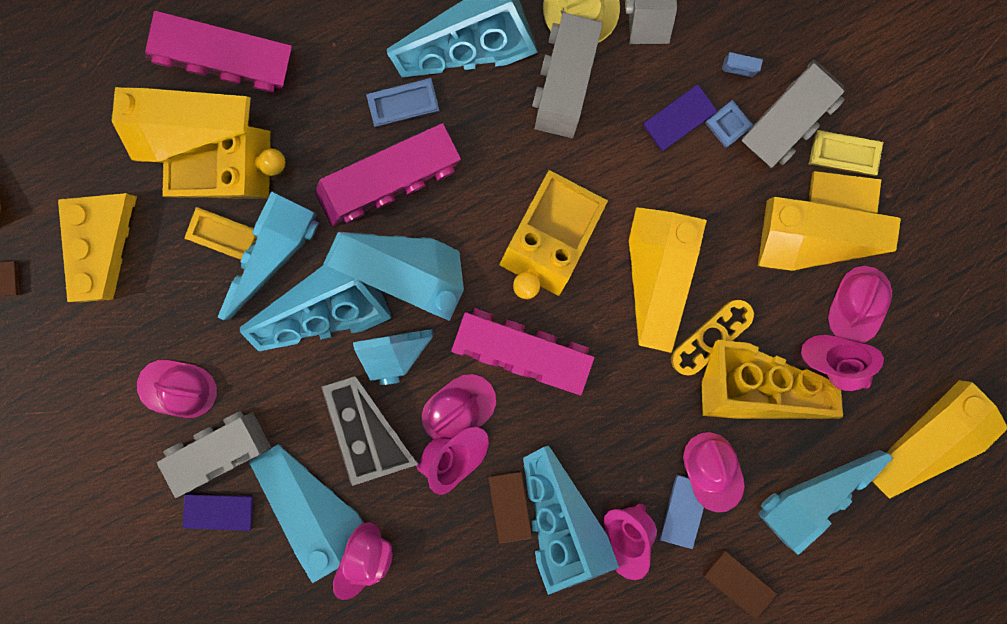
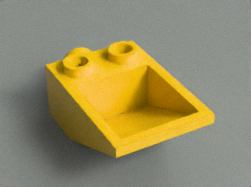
(225, 169)
(552, 236)

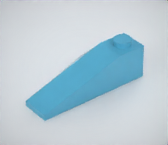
(466, 36)
(279, 235)
(404, 267)
(317, 306)
(391, 355)
(307, 510)
(802, 511)
(568, 533)

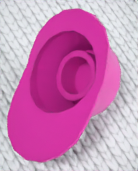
(860, 304)
(846, 363)
(176, 388)
(459, 405)
(452, 459)
(714, 472)
(631, 538)
(363, 563)

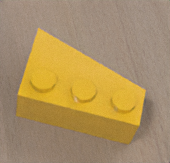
(93, 244)

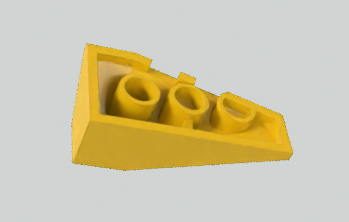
(171, 122)
(817, 234)
(663, 262)
(757, 386)

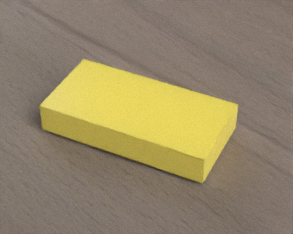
(846, 153)

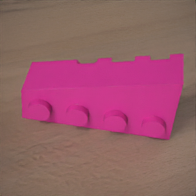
(217, 51)
(387, 174)
(522, 352)

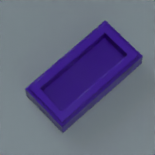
(679, 118)
(218, 511)

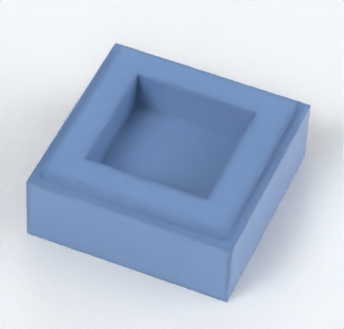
(742, 65)
(729, 124)

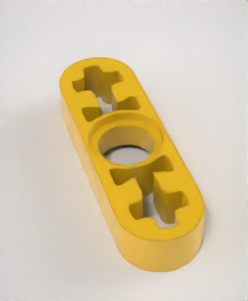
(725, 315)

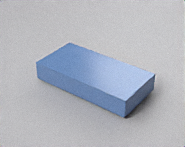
(403, 103)
(682, 515)

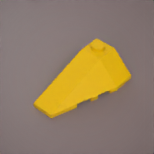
(946, 436)

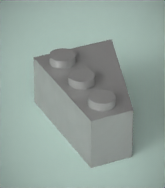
(650, 20)
(566, 74)
(795, 114)
(363, 434)
(213, 453)

